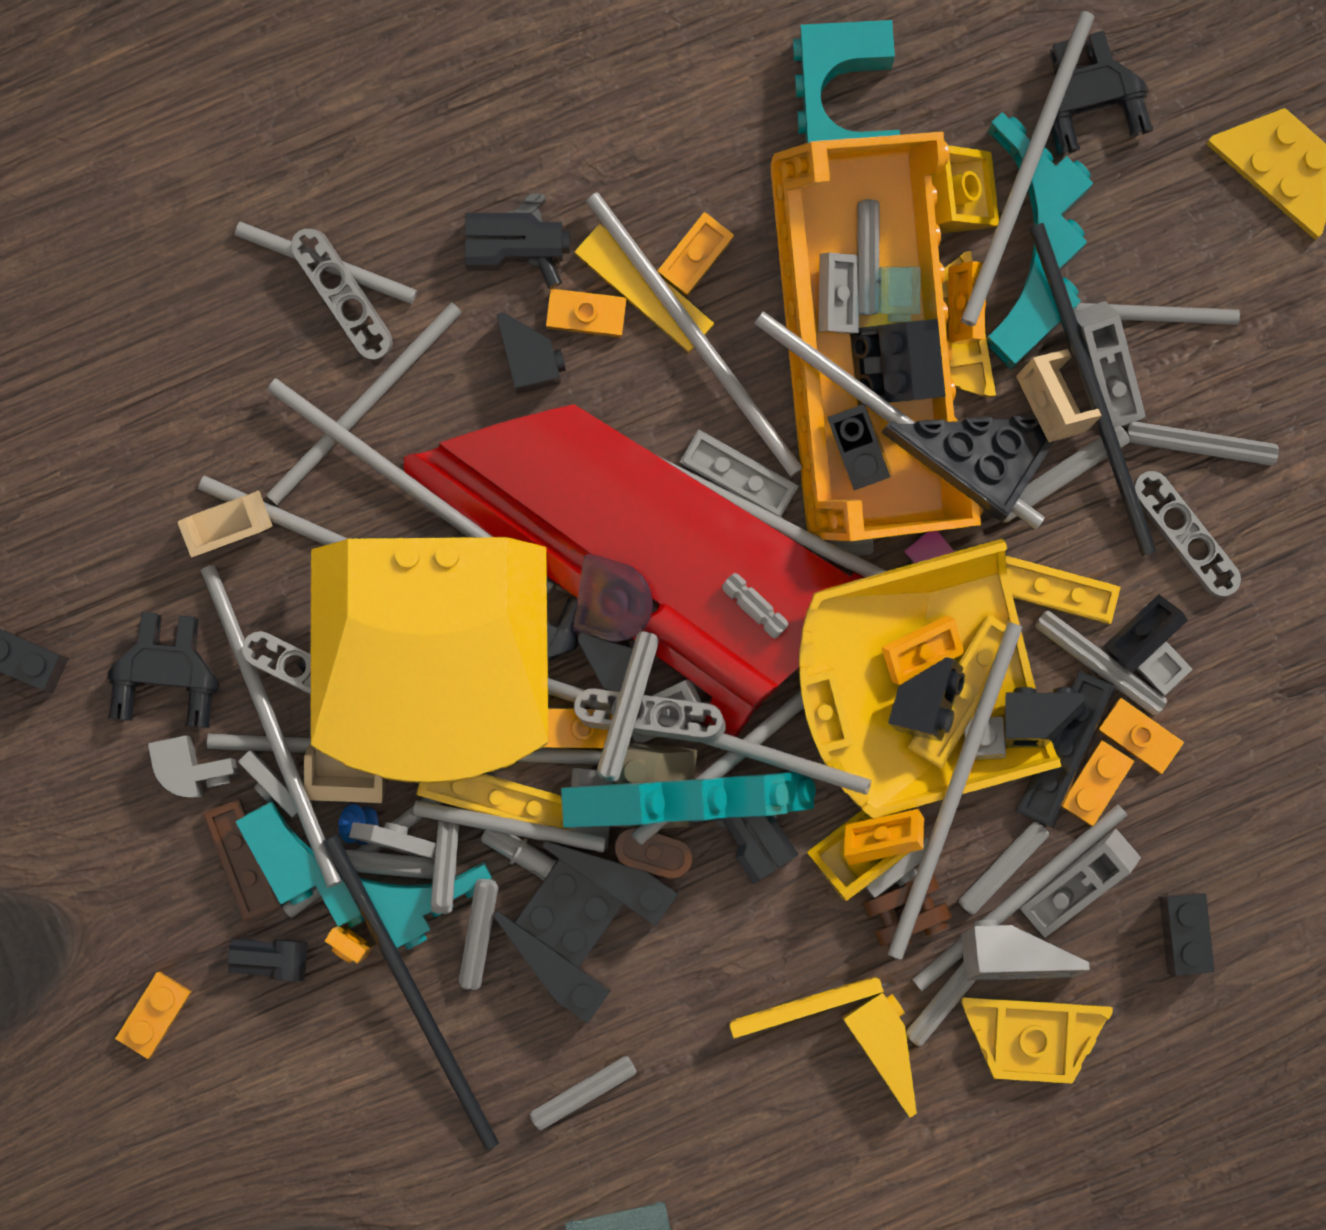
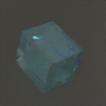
(899, 292)

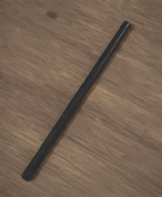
(1092, 388)
(410, 991)

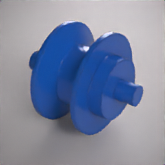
(356, 814)

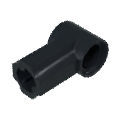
(277, 959)

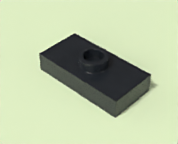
(1145, 633)

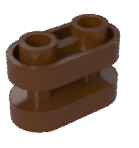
(657, 855)
(930, 918)

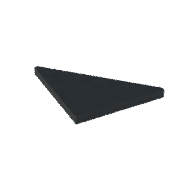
(978, 456)

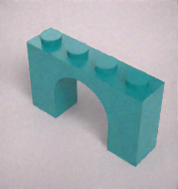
(831, 51)

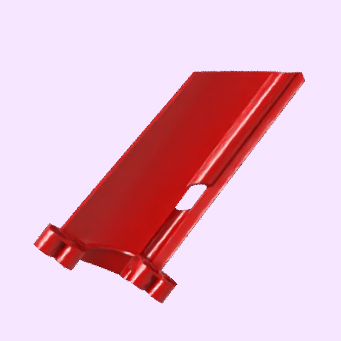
(593, 491)

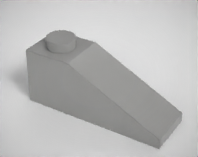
(1111, 362)
(1081, 883)
(1010, 953)

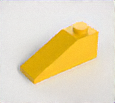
(884, 1040)

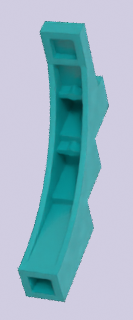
(1051, 196)
(687, 800)
(294, 870)

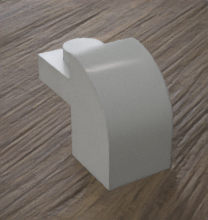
(178, 770)

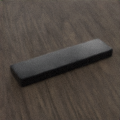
(1050, 788)

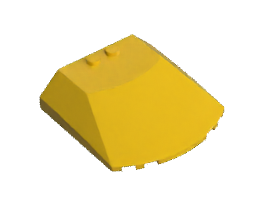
(429, 655)
(851, 691)

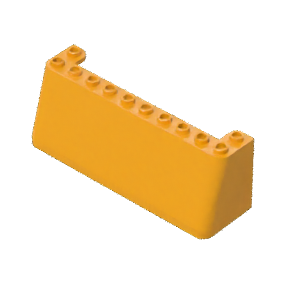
(817, 214)

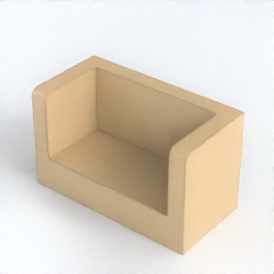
(1052, 399)
(225, 523)
(332, 781)

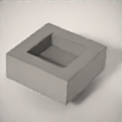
(1164, 669)
(993, 740)

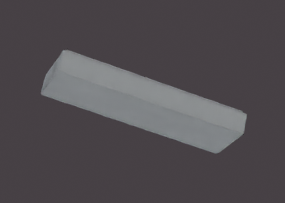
(738, 473)

